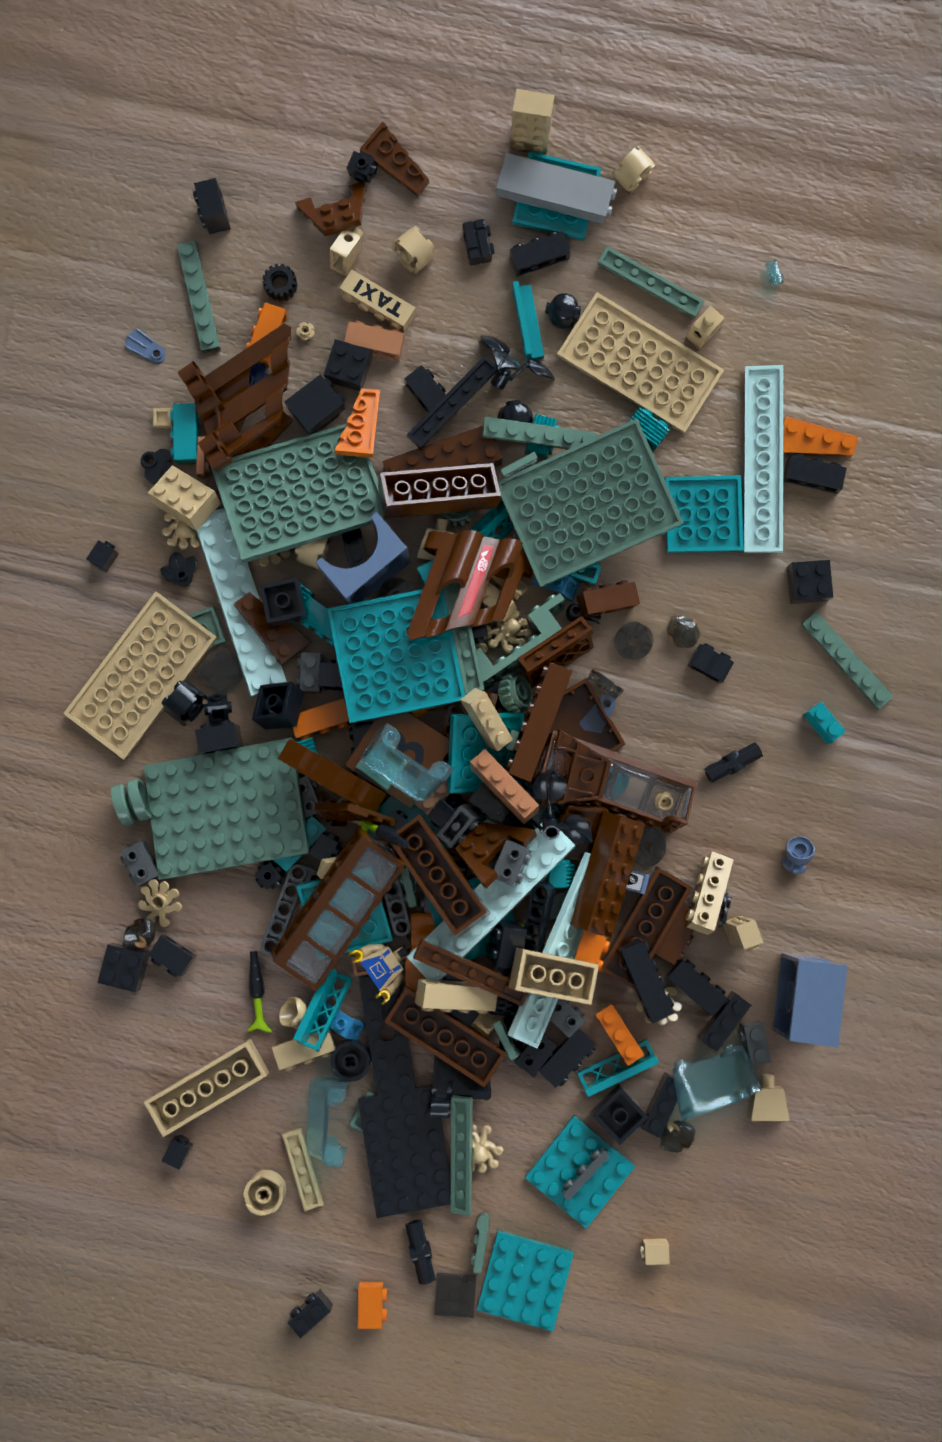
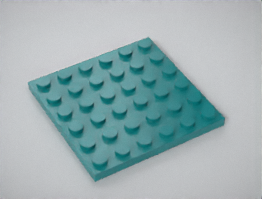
(386, 670)

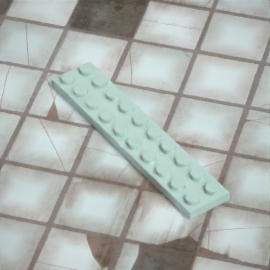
(763, 459)
(232, 582)
(499, 900)
(563, 942)

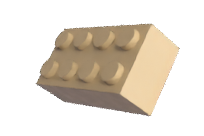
(531, 121)
(553, 976)

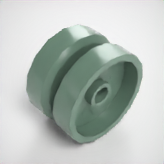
(131, 802)

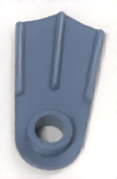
(144, 346)
(593, 721)

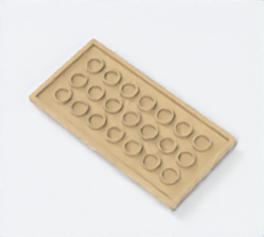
(640, 362)
(138, 674)

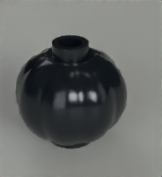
(563, 310)
(516, 412)

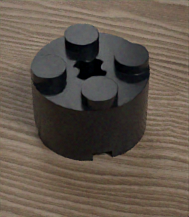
(184, 702)
(353, 1071)

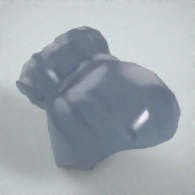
(798, 854)

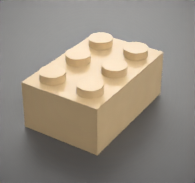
(184, 498)

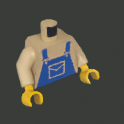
(382, 967)

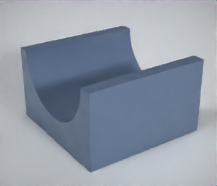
(364, 580)
(810, 1000)

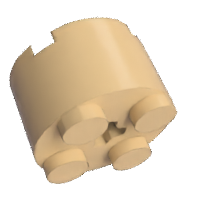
(633, 169)
(413, 250)
(312, 552)
(259, 1203)

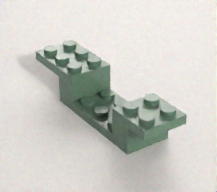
(544, 625)

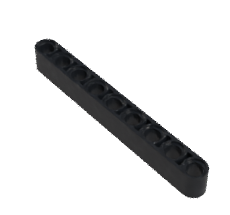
(535, 940)

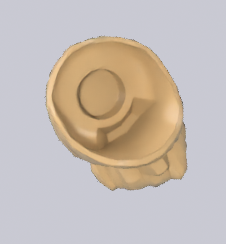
(292, 1012)

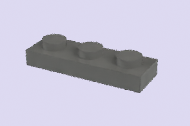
(584, 1172)

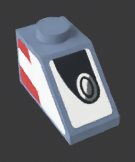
(638, 882)

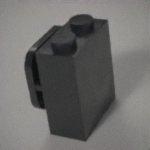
(316, 405)

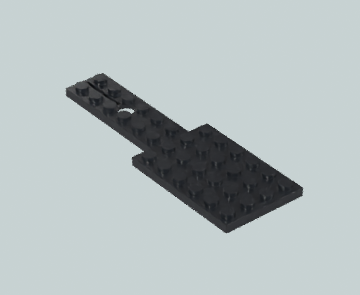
(399, 1135)

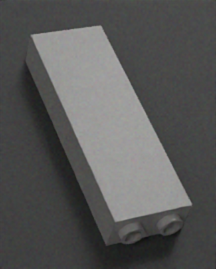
(556, 188)

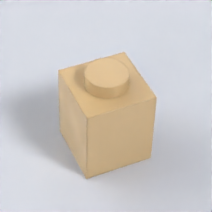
(655, 1251)

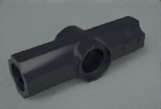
(733, 762)
(420, 1251)

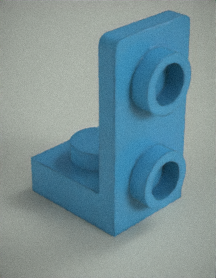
(566, 586)
(344, 1024)

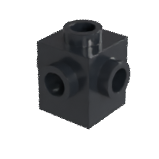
(362, 167)
(217, 708)
(276, 872)

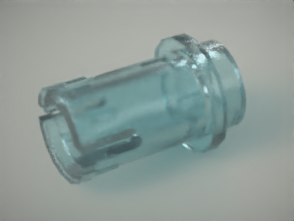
(776, 277)

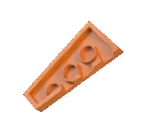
(360, 430)
(811, 439)

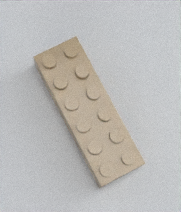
(206, 1087)

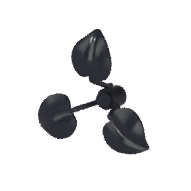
(505, 363)
(553, 786)

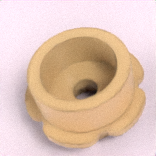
(305, 335)
(664, 805)

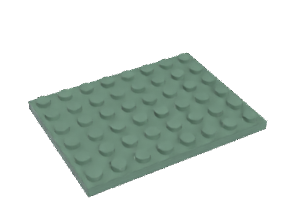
(296, 494)
(589, 503)
(225, 810)

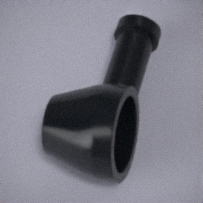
(572, 617)

